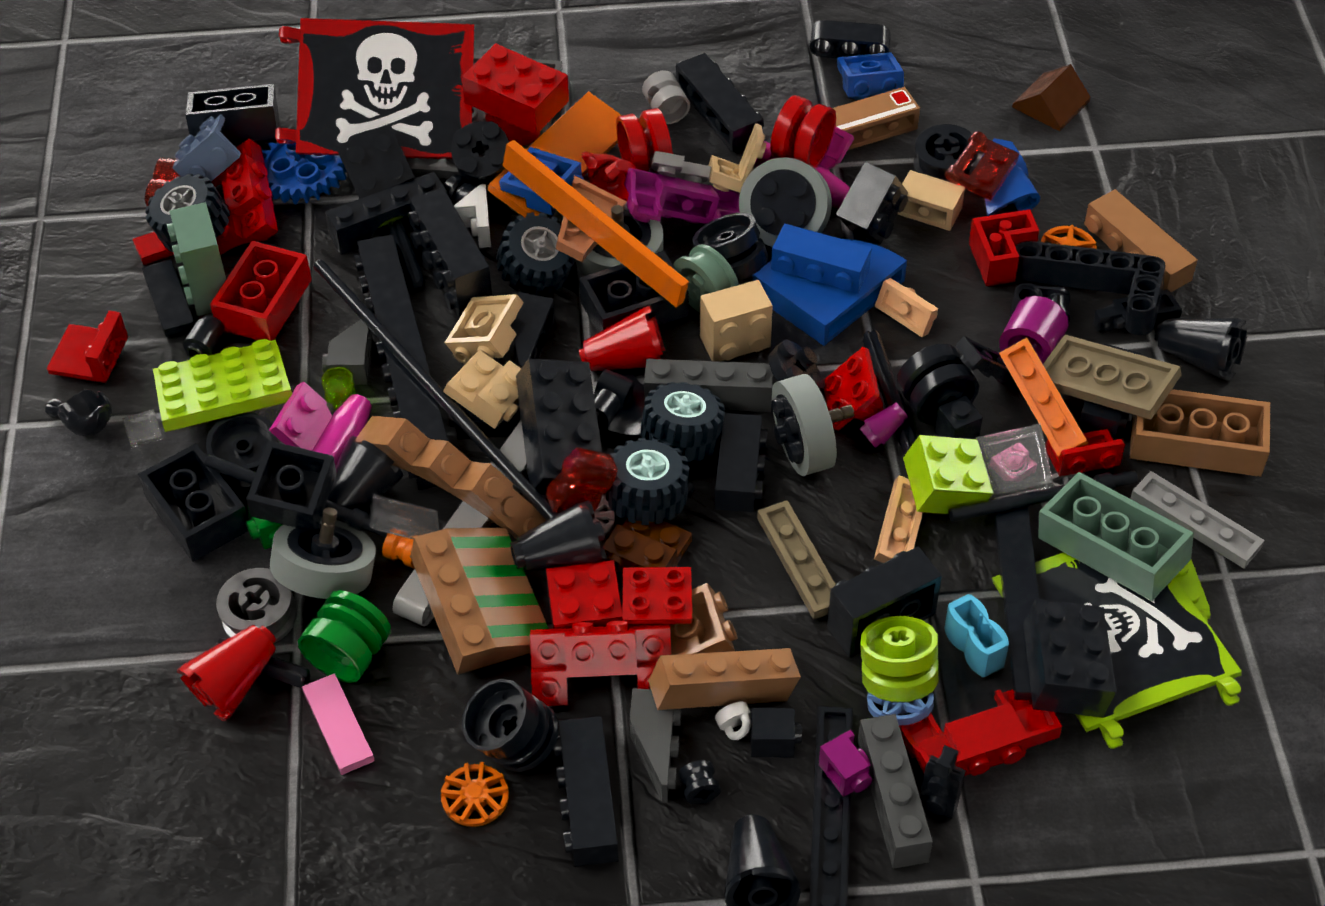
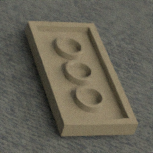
(1111, 376)

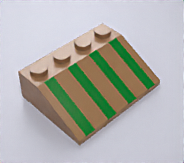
(477, 595)

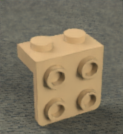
(731, 176)

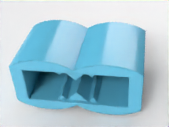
(976, 635)

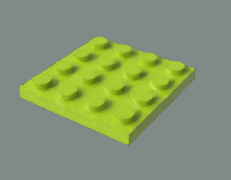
(221, 384)

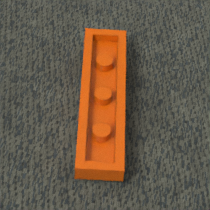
(1042, 397)

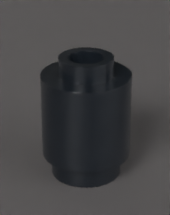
(204, 336)

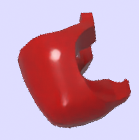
(608, 172)

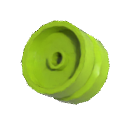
(899, 658)

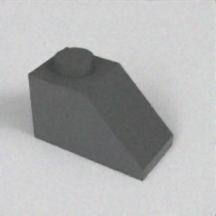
(352, 351)

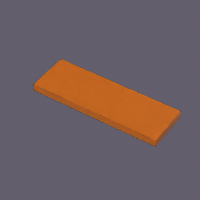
(584, 127)

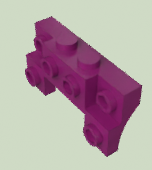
(666, 196)

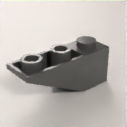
(654, 739)

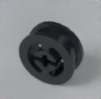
(947, 143)

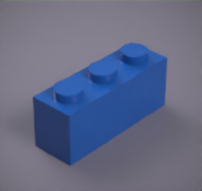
(821, 258)

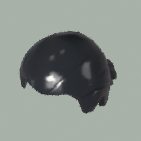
(82, 413)

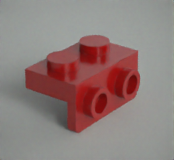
(1099, 454)

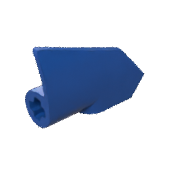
(1016, 187)

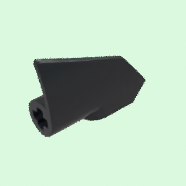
(619, 403)

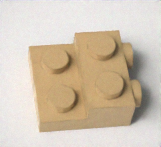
(485, 327)
(486, 389)

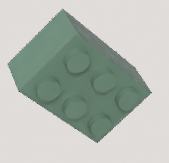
(199, 254)

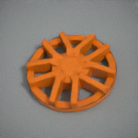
(474, 794)

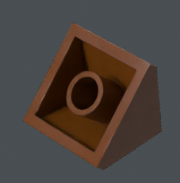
(1054, 98)

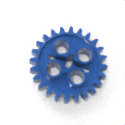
(301, 174)

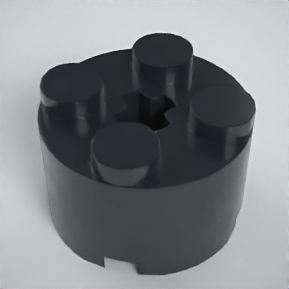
(473, 141)

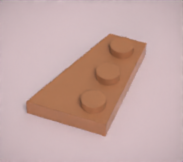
(573, 240)

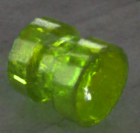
(338, 385)

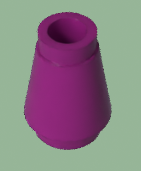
(883, 424)

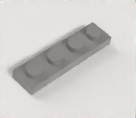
(1206, 523)

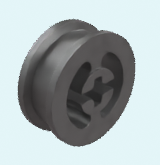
(251, 593)

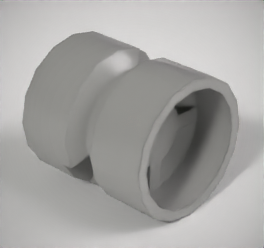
(665, 93)

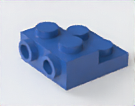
(870, 74)
(560, 165)

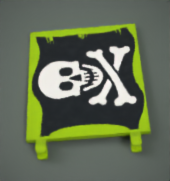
(1156, 646)

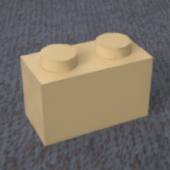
(932, 200)

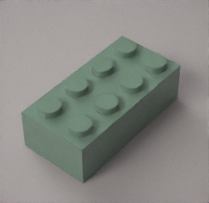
(1115, 535)

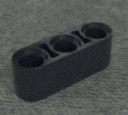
(847, 39)

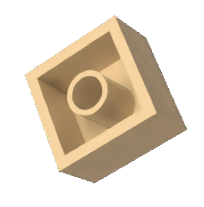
(735, 321)

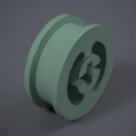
(706, 273)

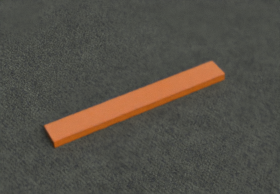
(595, 223)

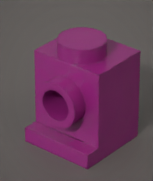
(845, 764)

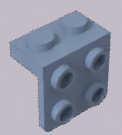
(207, 152)

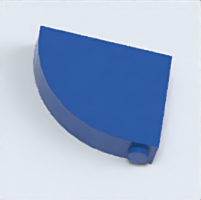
(824, 309)

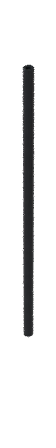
(435, 391)

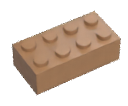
(1205, 433)

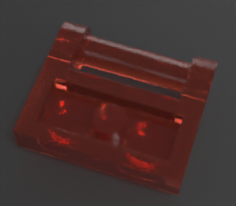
(989, 172)

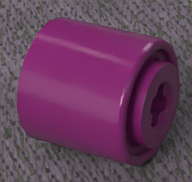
(1040, 322)

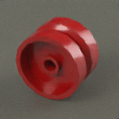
(803, 131)
(642, 137)

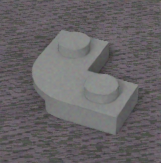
(676, 166)

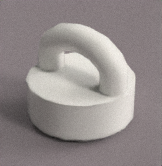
(733, 716)

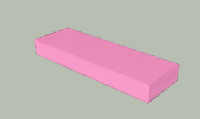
(338, 724)

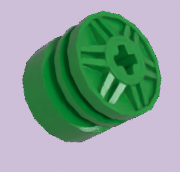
(344, 636)

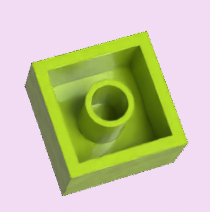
(946, 473)

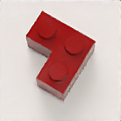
(995, 241)

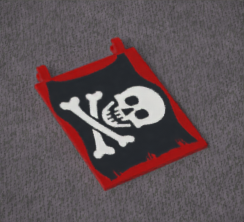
(379, 74)

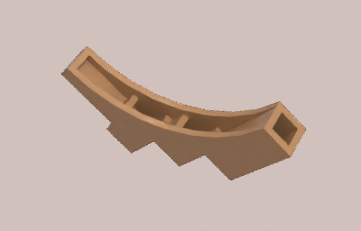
(451, 470)

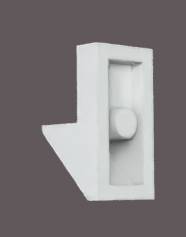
(474, 214)

